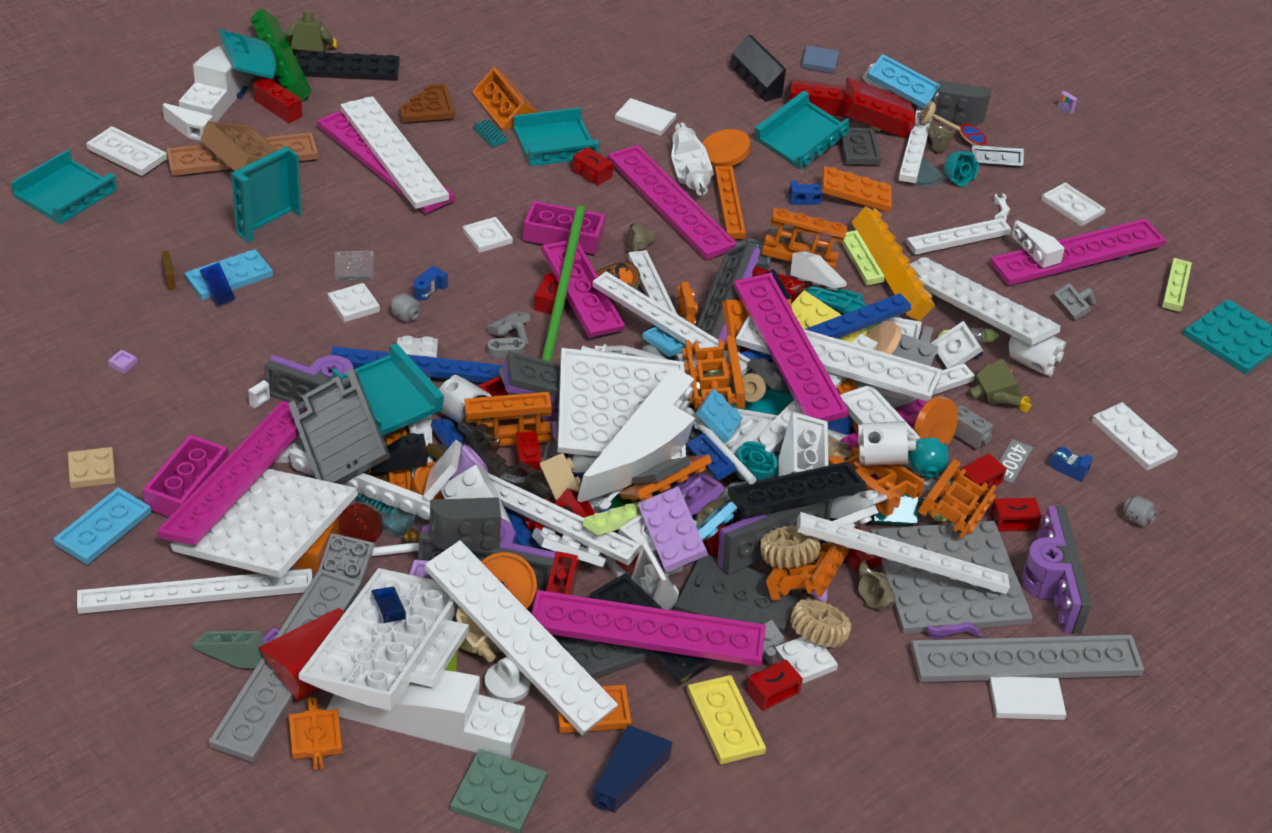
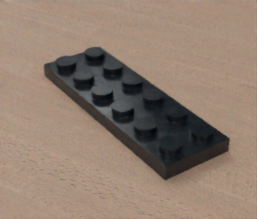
(349, 65)
(796, 489)
(677, 666)

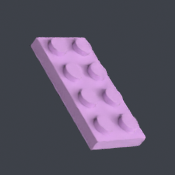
(672, 529)

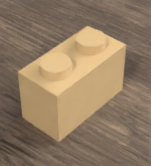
(559, 474)

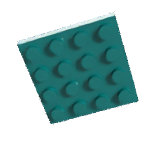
(1233, 336)

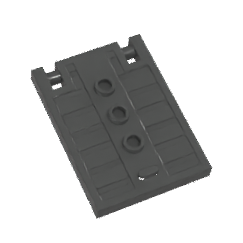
(339, 429)
(735, 595)

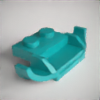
(838, 300)

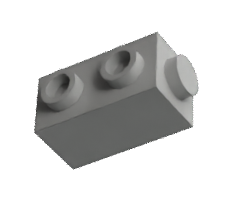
(973, 428)

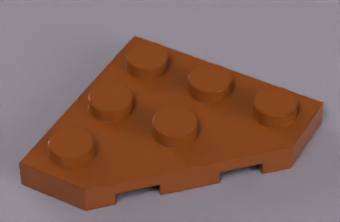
(429, 105)

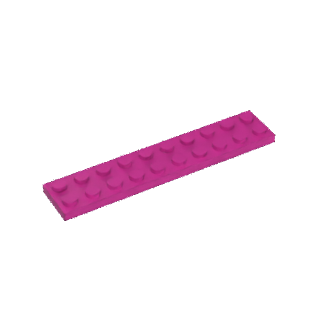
(343, 132)
(672, 202)
(1081, 251)
(790, 348)
(231, 478)
(650, 628)

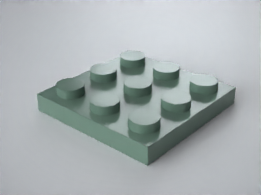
(498, 791)

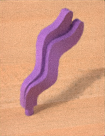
(941, 632)

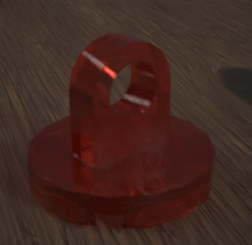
(361, 522)

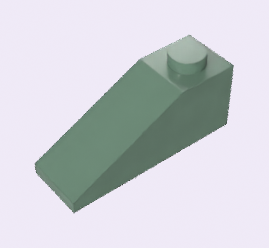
(232, 647)

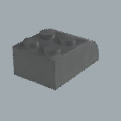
(962, 103)
(467, 520)

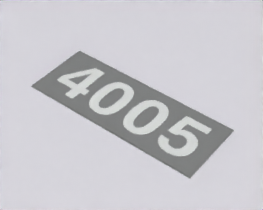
(1014, 459)

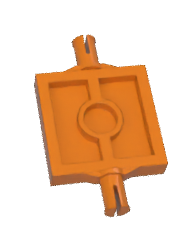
(687, 307)
(315, 734)

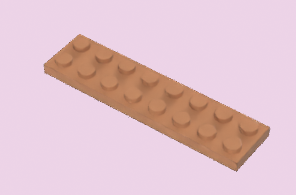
(200, 159)

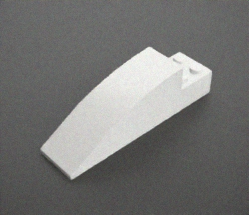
(214, 84)
(647, 438)
(446, 714)

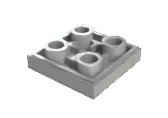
(347, 556)

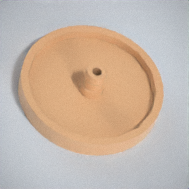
(887, 336)

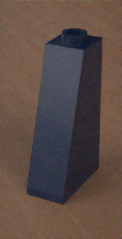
(630, 767)

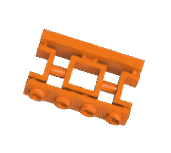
(806, 225)
(713, 359)
(511, 408)
(905, 481)
(953, 508)
(812, 576)

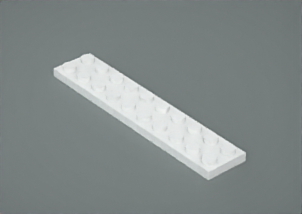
(394, 152)
(984, 303)
(860, 363)
(521, 637)

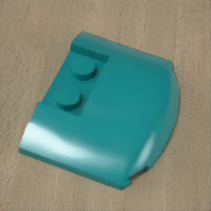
(249, 54)

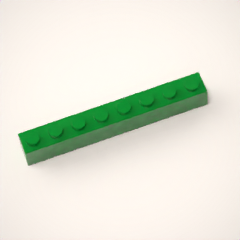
(288, 69)

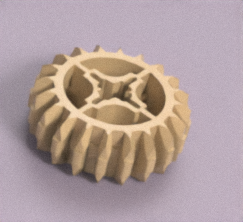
(788, 547)
(820, 623)

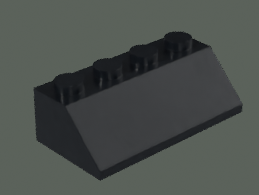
(759, 69)

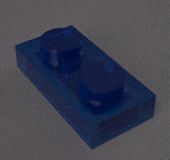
(217, 284)

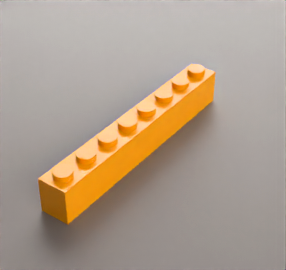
(893, 262)

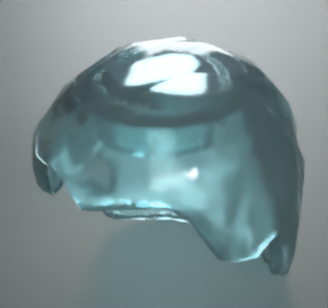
(396, 522)

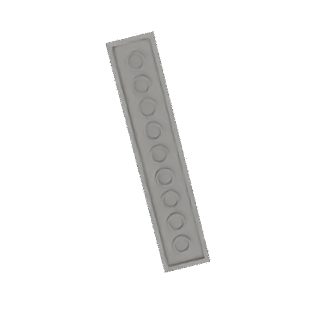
(1026, 658)
(264, 695)

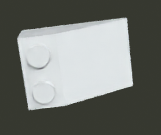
(804, 444)
(472, 484)
(654, 579)

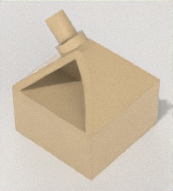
(476, 639)

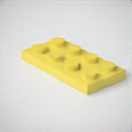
(812, 311)
(726, 719)

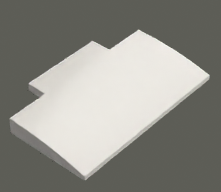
(379, 660)

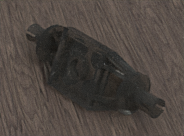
(486, 447)

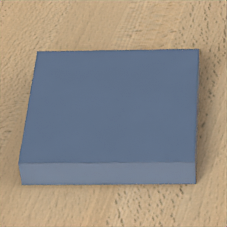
(820, 59)

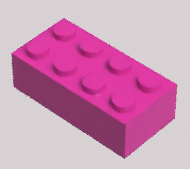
(553, 224)
(183, 474)

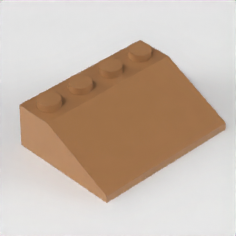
(235, 143)

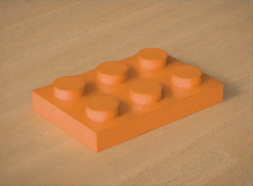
(618, 719)

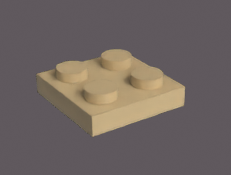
(91, 467)

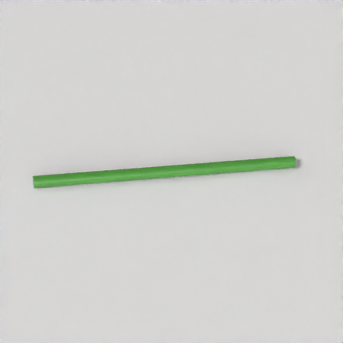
(563, 284)

